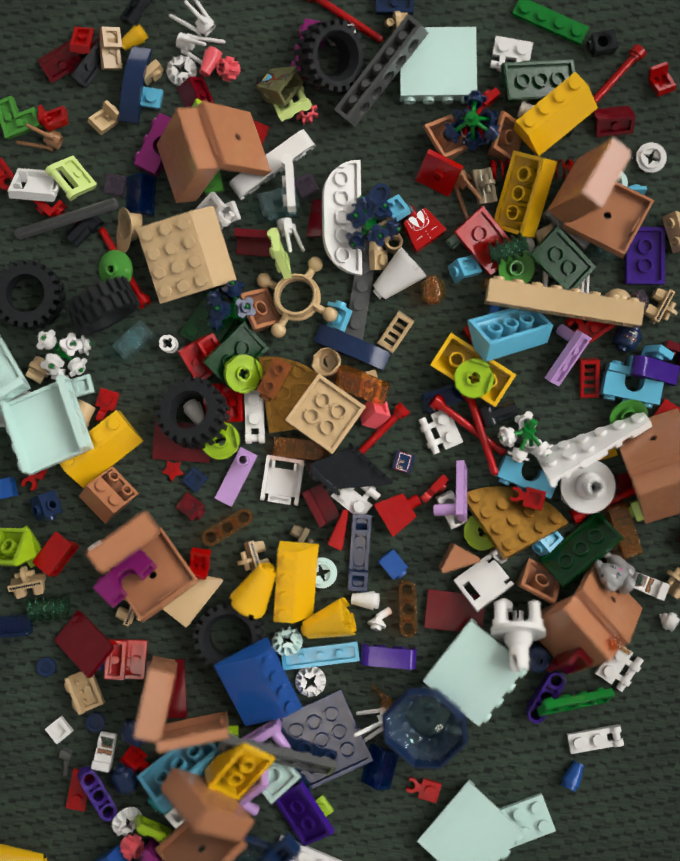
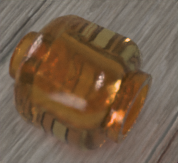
(432, 290)

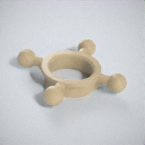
(329, 313)

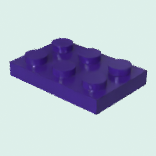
(646, 257)
(304, 814)

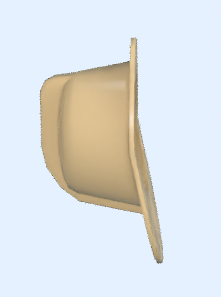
(126, 228)

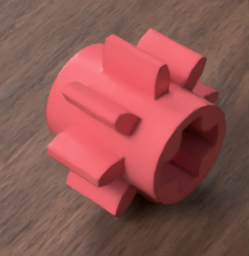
(228, 68)
(310, 115)
(132, 846)

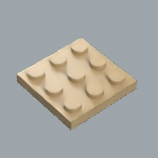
(325, 413)

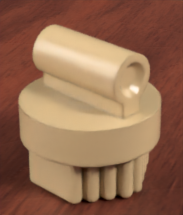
(397, 19)
(35, 370)

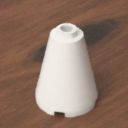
(398, 275)

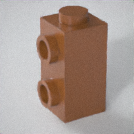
(274, 379)

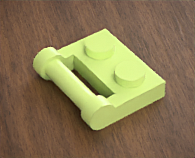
(293, 108)
(75, 174)
(277, 252)

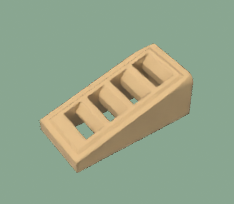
(405, 318)

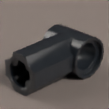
(83, 229)
(492, 415)

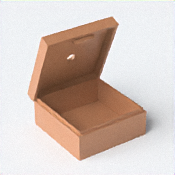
(203, 141)
(592, 191)
(656, 466)
(172, 571)
(590, 620)
(154, 709)
(209, 821)

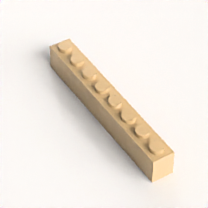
(564, 303)

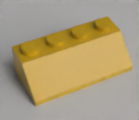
(556, 114)
(524, 193)
(456, 351)
(111, 442)
(295, 581)

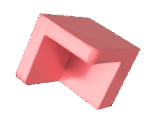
(374, 415)

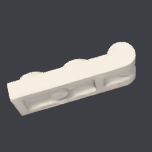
(288, 182)
(254, 417)
(594, 739)

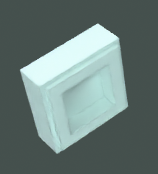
(83, 385)

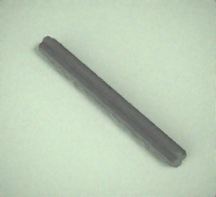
(66, 218)

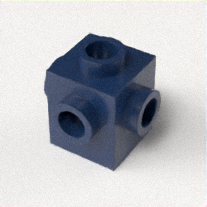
(46, 506)

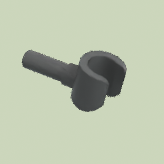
(65, 755)

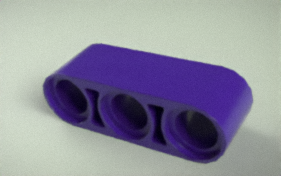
(654, 369)
(388, 657)
(544, 686)
(91, 787)

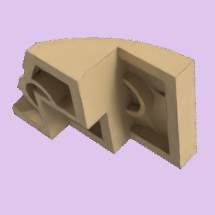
(192, 601)

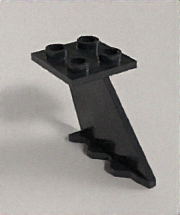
(346, 470)

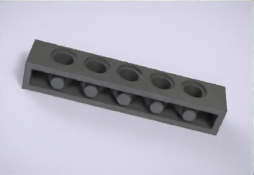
(381, 70)

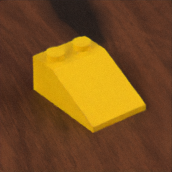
(237, 770)

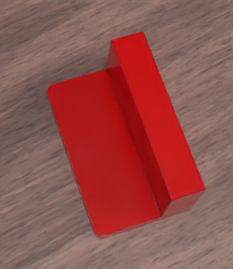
(55, 555)

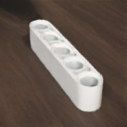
(295, 146)

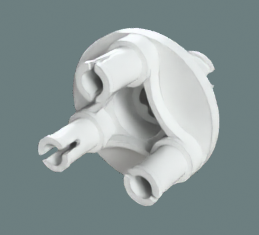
(577, 491)
(518, 633)

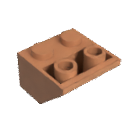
(108, 494)

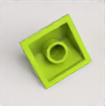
(15, 546)

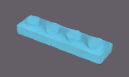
(322, 655)

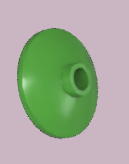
(120, 262)
(524, 268)
(627, 409)

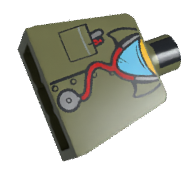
(280, 85)

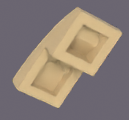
(110, 48)

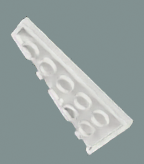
(590, 447)

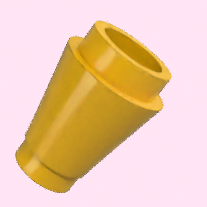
(134, 37)

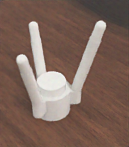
(204, 23)
(187, 42)
(286, 228)
(380, 710)

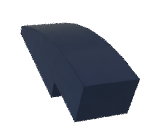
(283, 850)

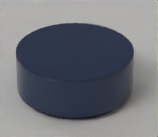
(46, 666)
(95, 722)

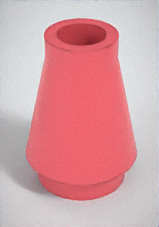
(210, 59)

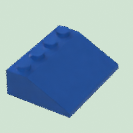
(258, 684)

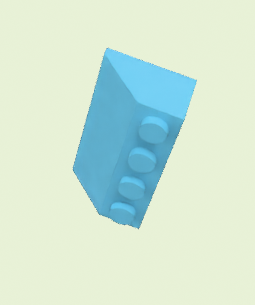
(508, 332)
(190, 759)

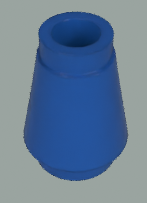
(573, 776)

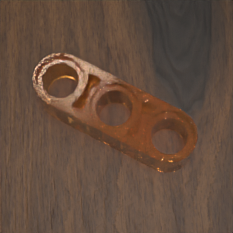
(362, 384)
(298, 448)
(622, 521)
(218, 528)
(411, 617)

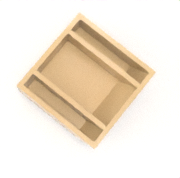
(186, 254)

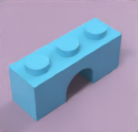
(613, 387)
(510, 472)

